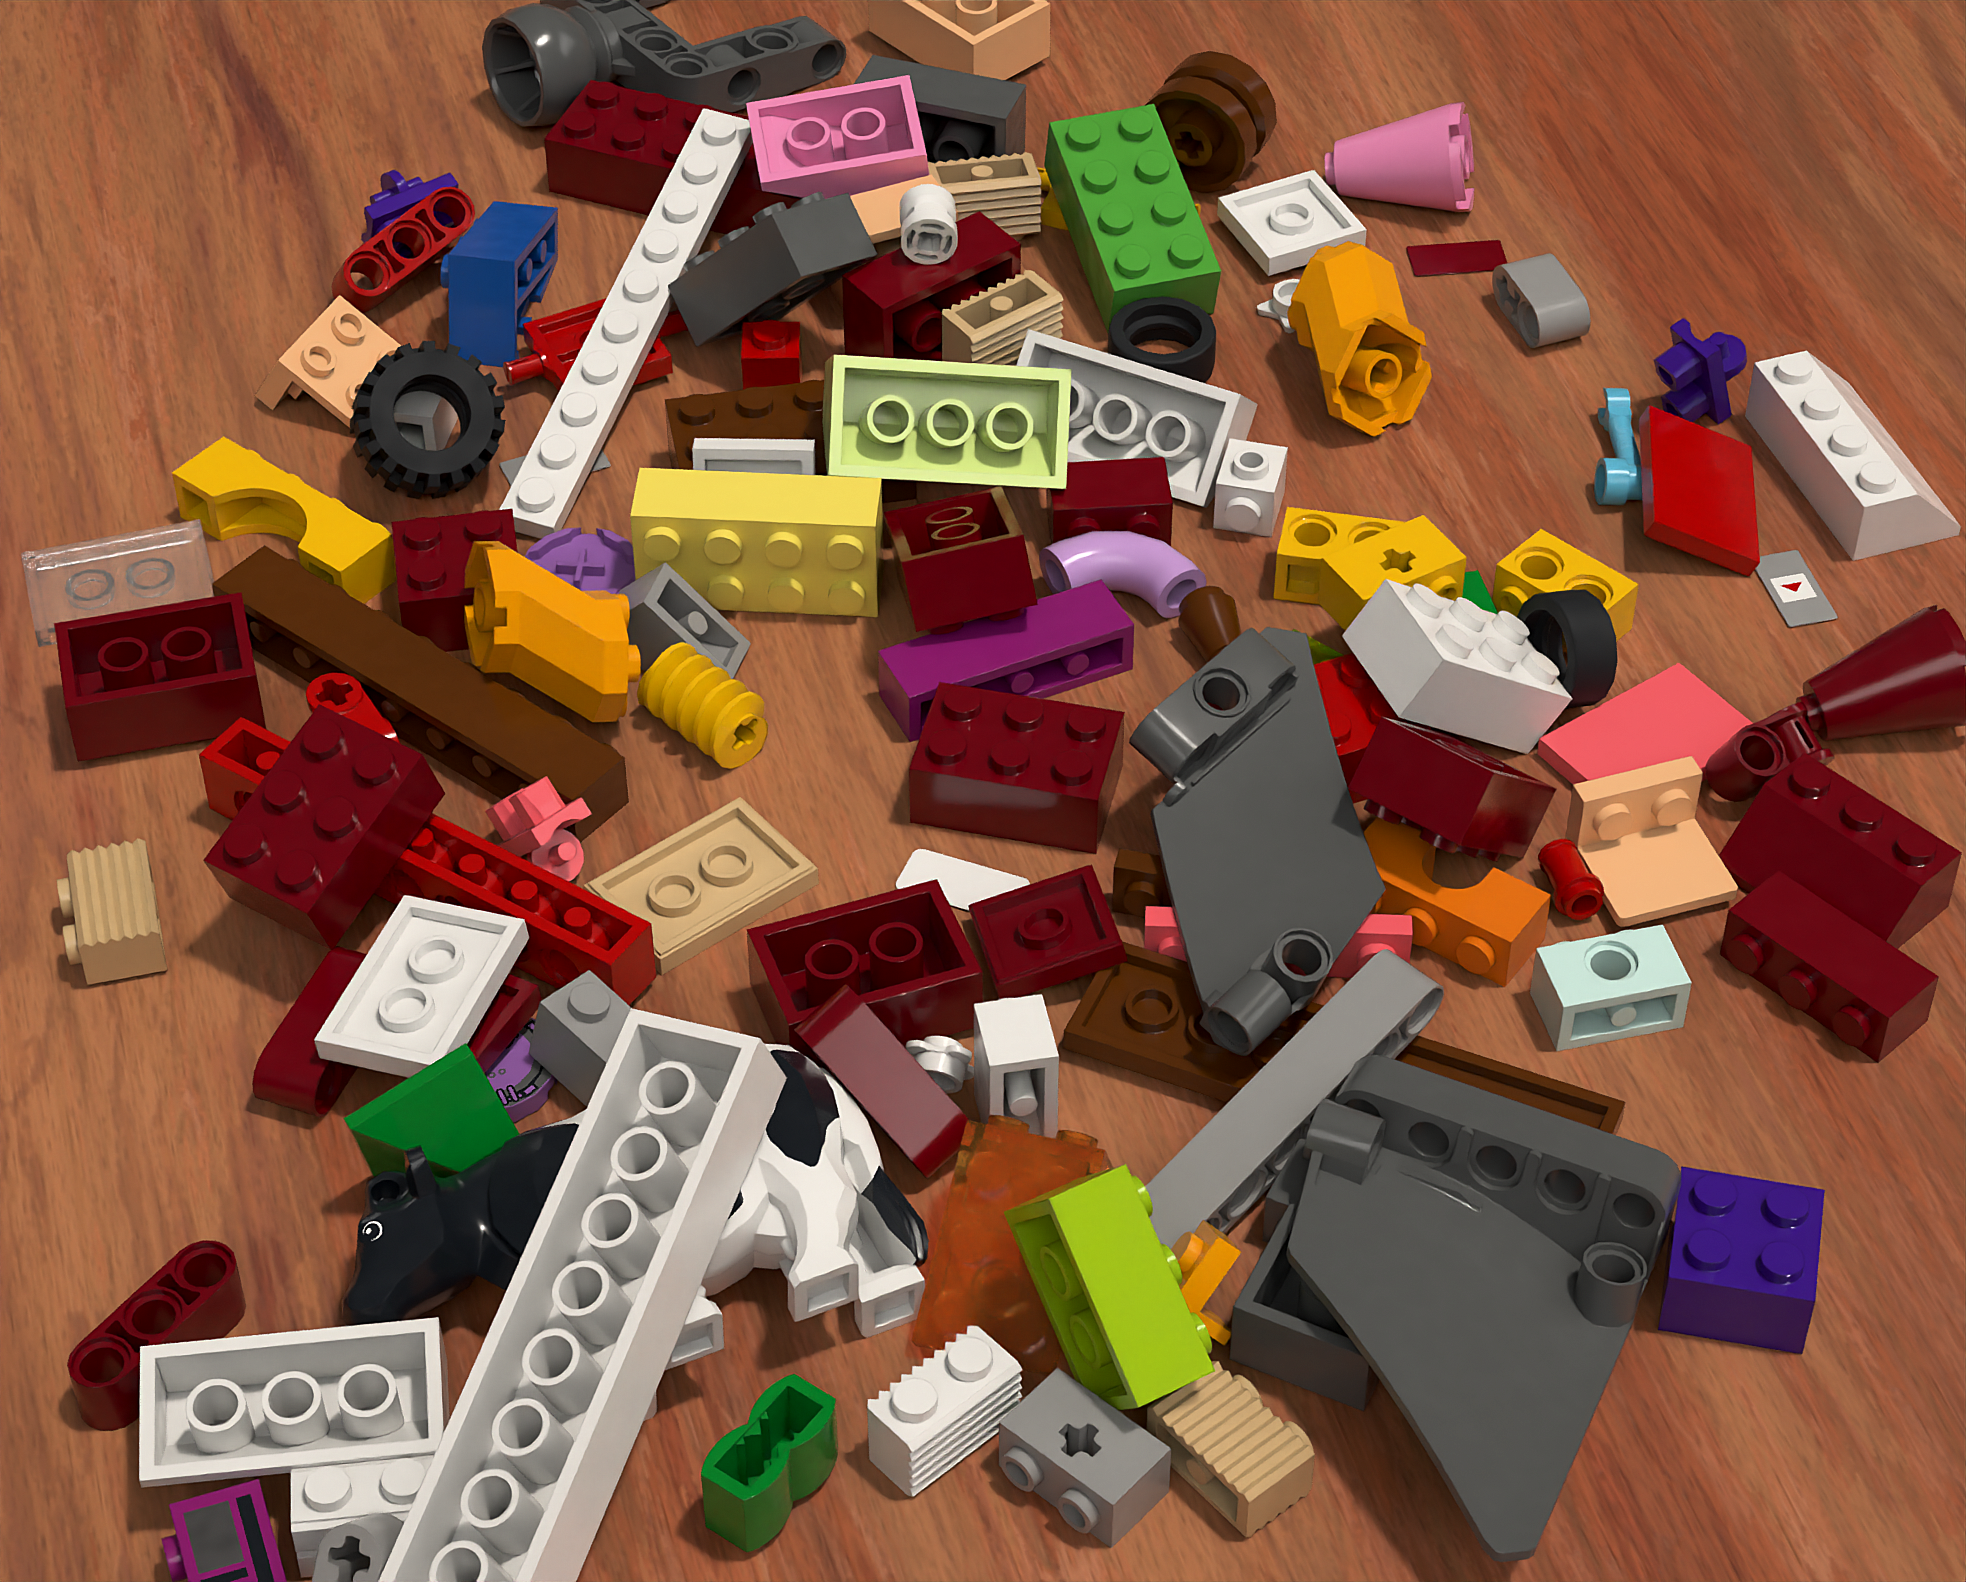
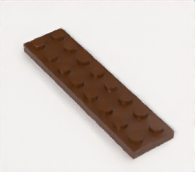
(1149, 1019)

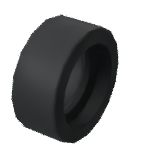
(1165, 320)
(1588, 640)

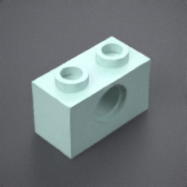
(1610, 987)

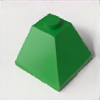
(443, 1109)

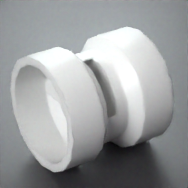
(928, 224)

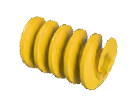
(704, 705)

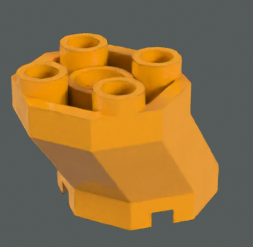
(1360, 337)
(549, 632)

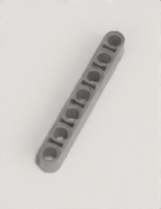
(1259, 1127)

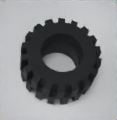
(452, 379)

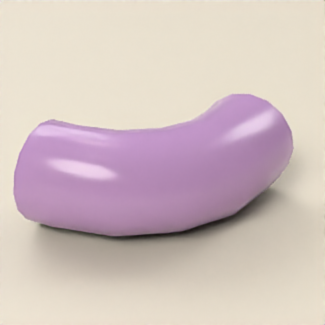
(1124, 564)

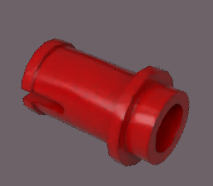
(1576, 890)

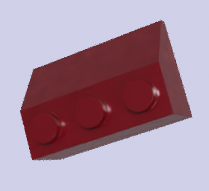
(1843, 850)

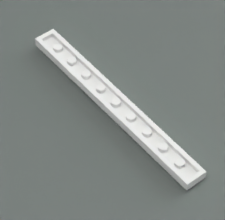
(627, 325)

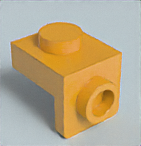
(1204, 1263)

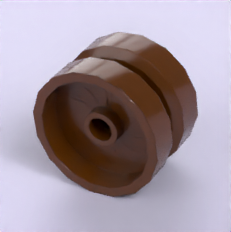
(1215, 118)

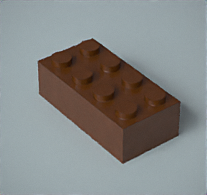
(758, 413)

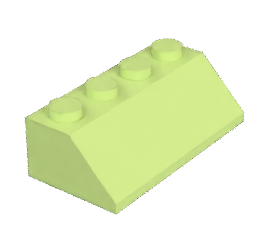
(946, 422)

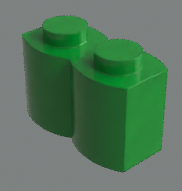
(770, 1462)

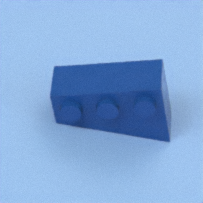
(496, 275)

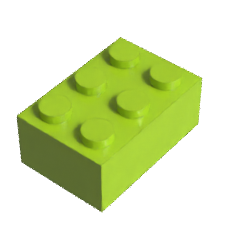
(1111, 1288)

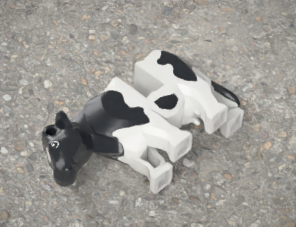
(806, 1206)

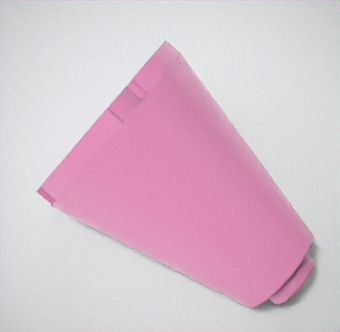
(1408, 161)

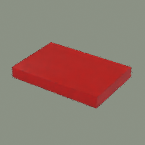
(1698, 491)

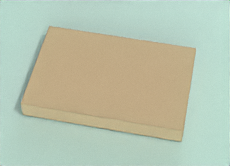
(707, 881)

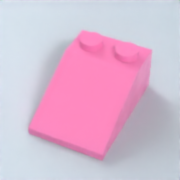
(839, 139)

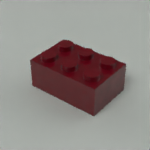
(898, 304)
(961, 560)
(157, 675)
(1016, 767)
(1450, 791)
(325, 826)
(890, 948)

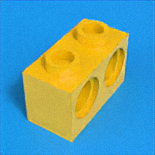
(1307, 538)
(1552, 565)

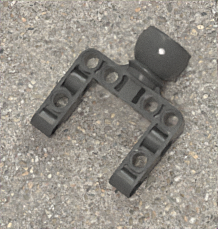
(550, 50)

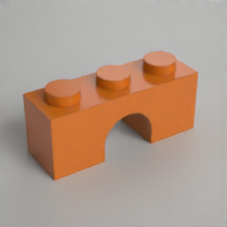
(1480, 927)

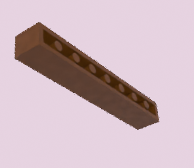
(422, 690)

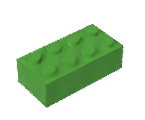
(1130, 210)

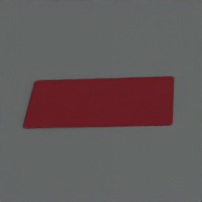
(1456, 257)

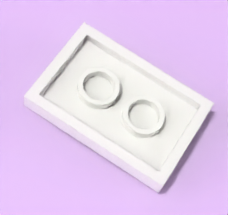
(421, 987)

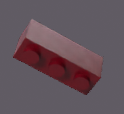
(1828, 966)

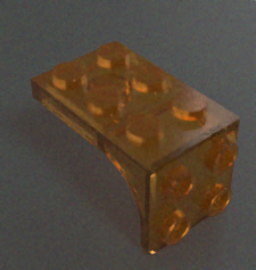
(976, 1263)

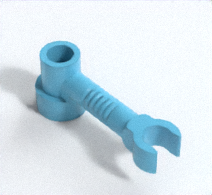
(1618, 477)

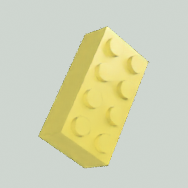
(764, 538)

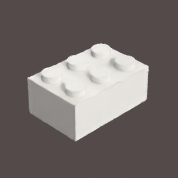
(1457, 666)

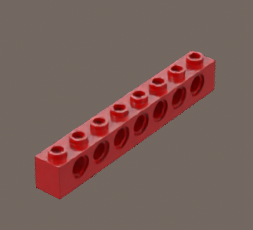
(450, 865)

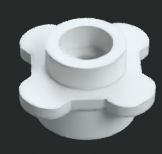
(943, 1060)

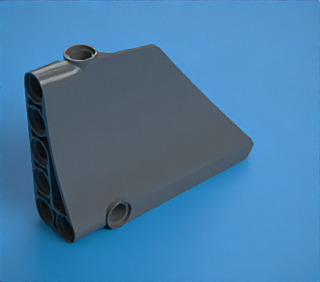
(1480, 1274)

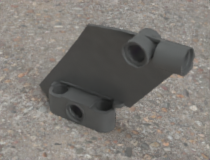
(1256, 834)

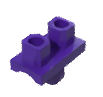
(398, 198)
(1699, 373)

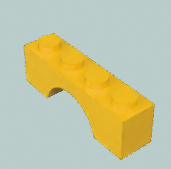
(244, 494)

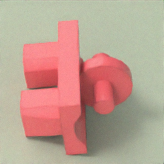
(534, 825)

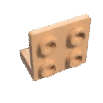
(329, 360)
(1645, 842)

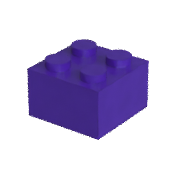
(1742, 1260)

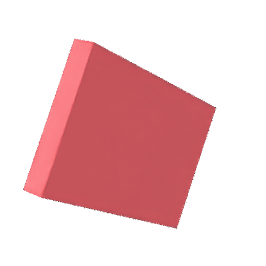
(1644, 726)

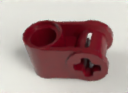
(1761, 752)

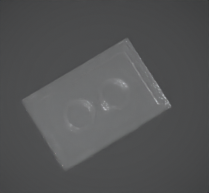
(116, 575)

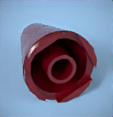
(1893, 683)

